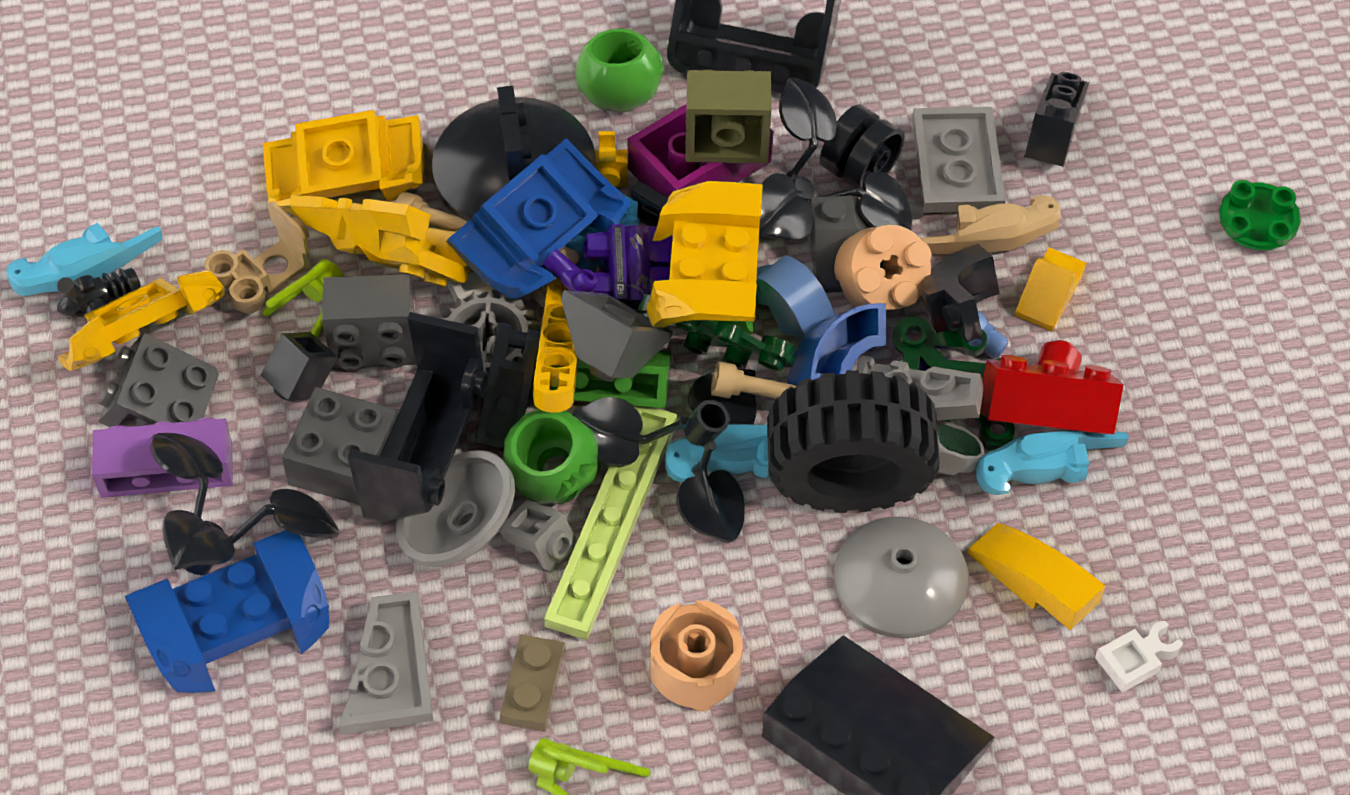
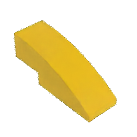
(1038, 574)

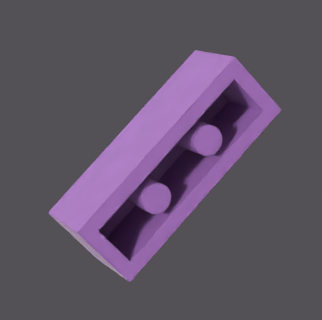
(126, 466)

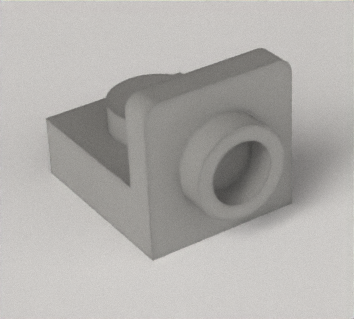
(540, 532)

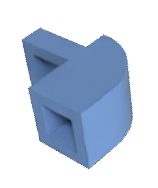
(792, 296)

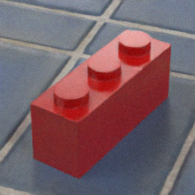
(1051, 395)

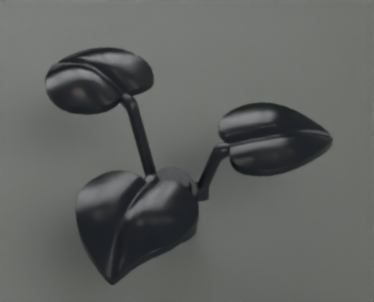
(787, 197)
(708, 502)
(200, 543)

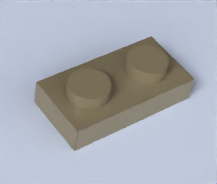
(532, 683)

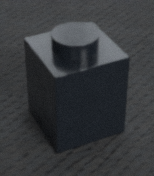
(298, 365)

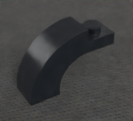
(957, 287)

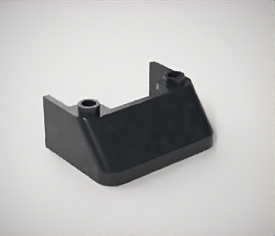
(704, 43)
(428, 426)

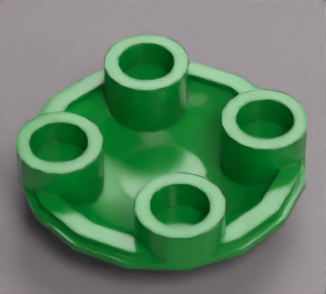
(1260, 215)

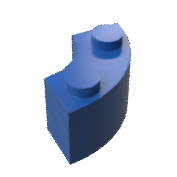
(839, 342)

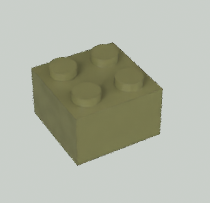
(728, 116)

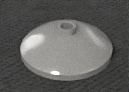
(469, 516)
(899, 597)

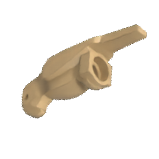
(999, 226)

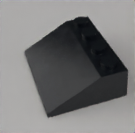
(872, 728)

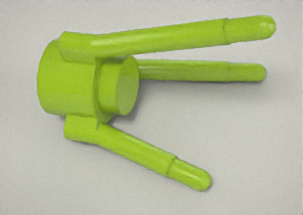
(311, 285)
(558, 761)

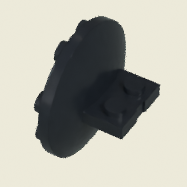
(495, 144)

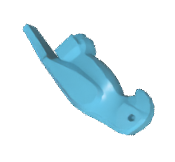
(78, 257)
(737, 451)
(1042, 458)

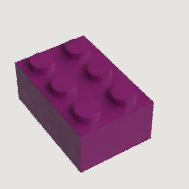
(660, 162)

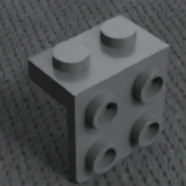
(157, 384)

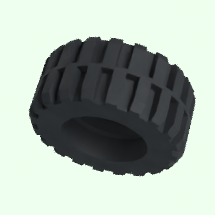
(852, 441)

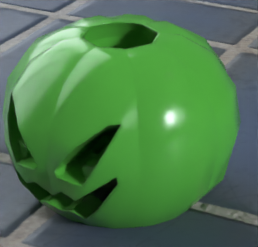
(619, 70)
(543, 436)

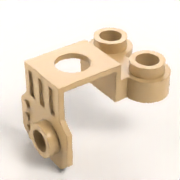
(247, 275)

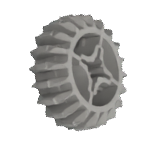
(486, 314)

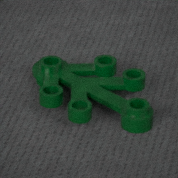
(741, 346)
(926, 351)

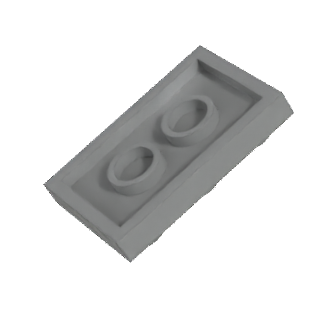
(957, 158)

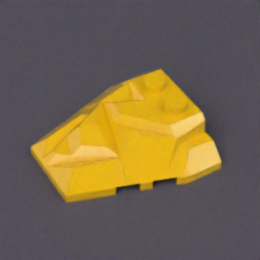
(387, 234)

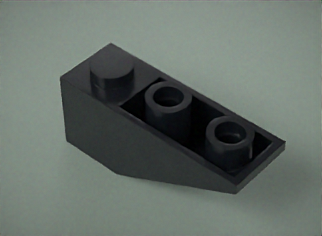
(1056, 118)

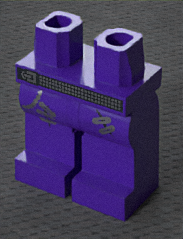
(629, 261)

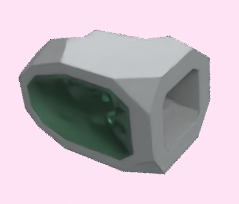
(957, 449)

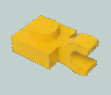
(610, 161)

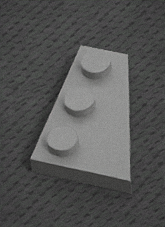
(952, 391)
(391, 668)

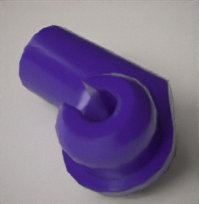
(569, 274)

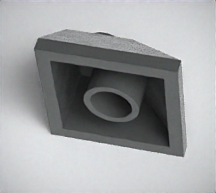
(834, 222)
(611, 334)

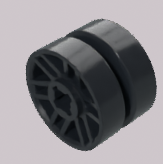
(861, 146)

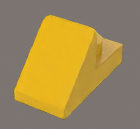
(1050, 288)

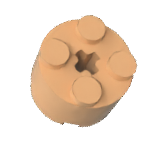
(904, 260)
(696, 654)

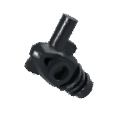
(91, 293)

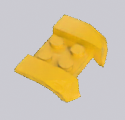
(345, 158)
(711, 254)
(126, 315)

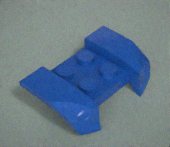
(533, 216)
(231, 610)

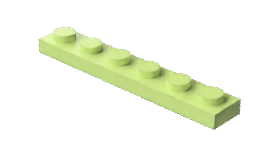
(607, 533)

